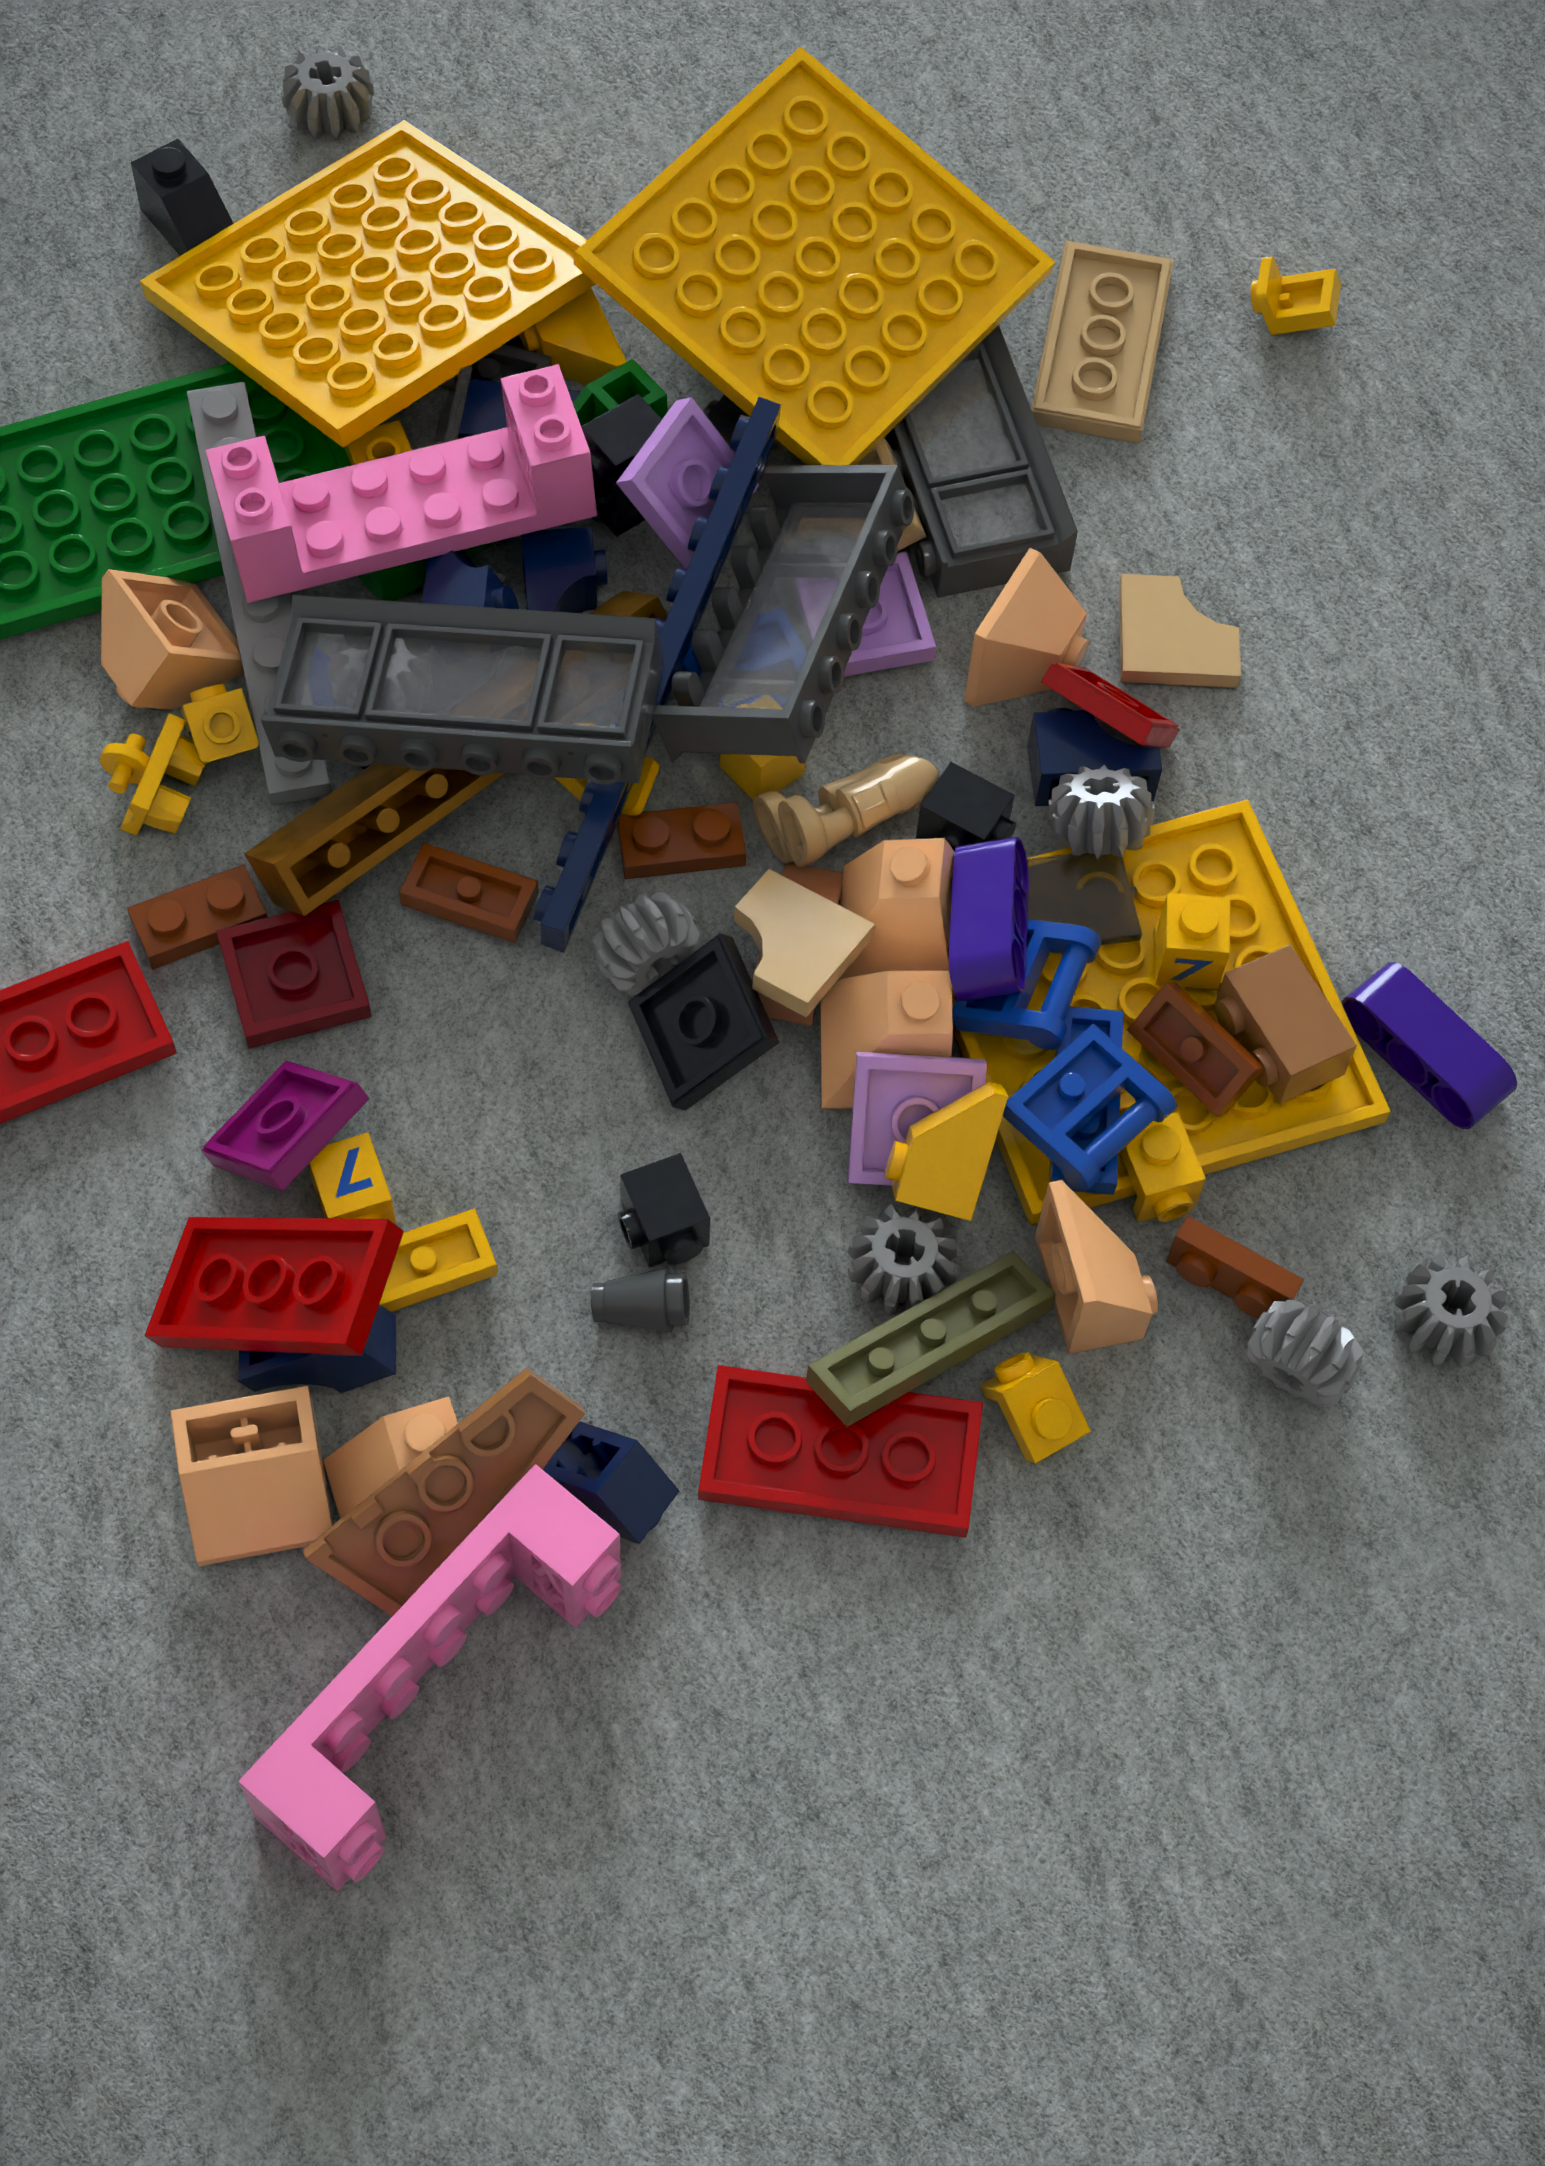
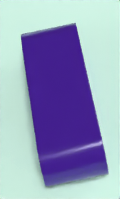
(989, 919)
(1429, 1045)

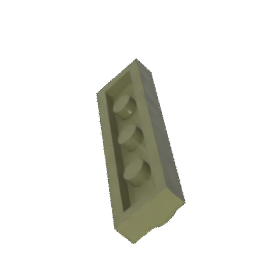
(929, 1338)

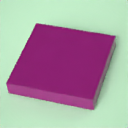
(284, 1125)

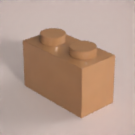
(1284, 1024)

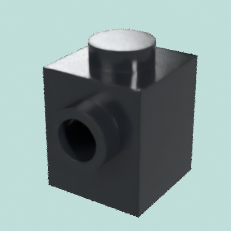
(965, 810)
(663, 1212)

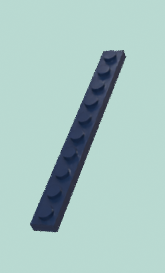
(690, 593)

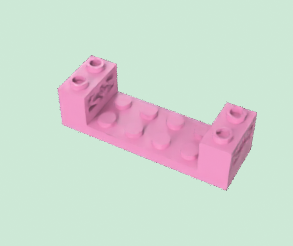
(408, 502)
(531, 1535)

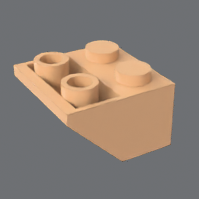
(251, 1475)

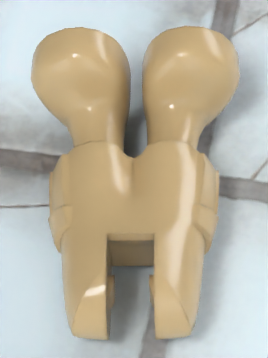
(846, 808)

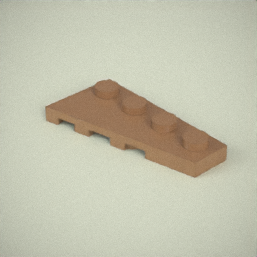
(441, 1496)

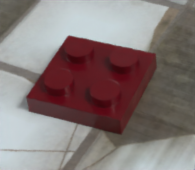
(293, 974)

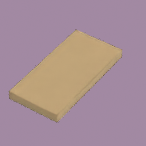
(1102, 342)

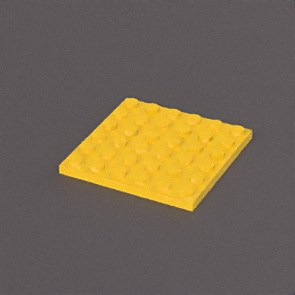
(814, 263)
(372, 281)
(1203, 855)

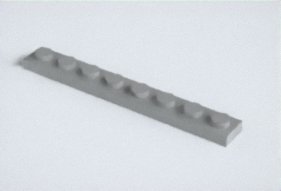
(221, 418)

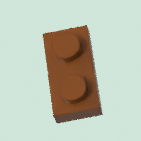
(681, 840)
(469, 892)
(189, 916)
(1195, 1049)
(1219, 1262)

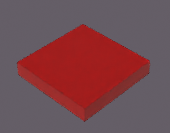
(1111, 705)

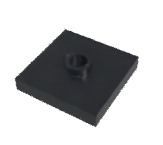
(703, 1022)

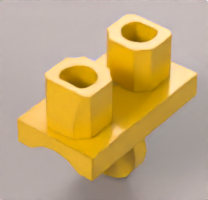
(153, 802)

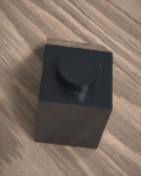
(179, 196)

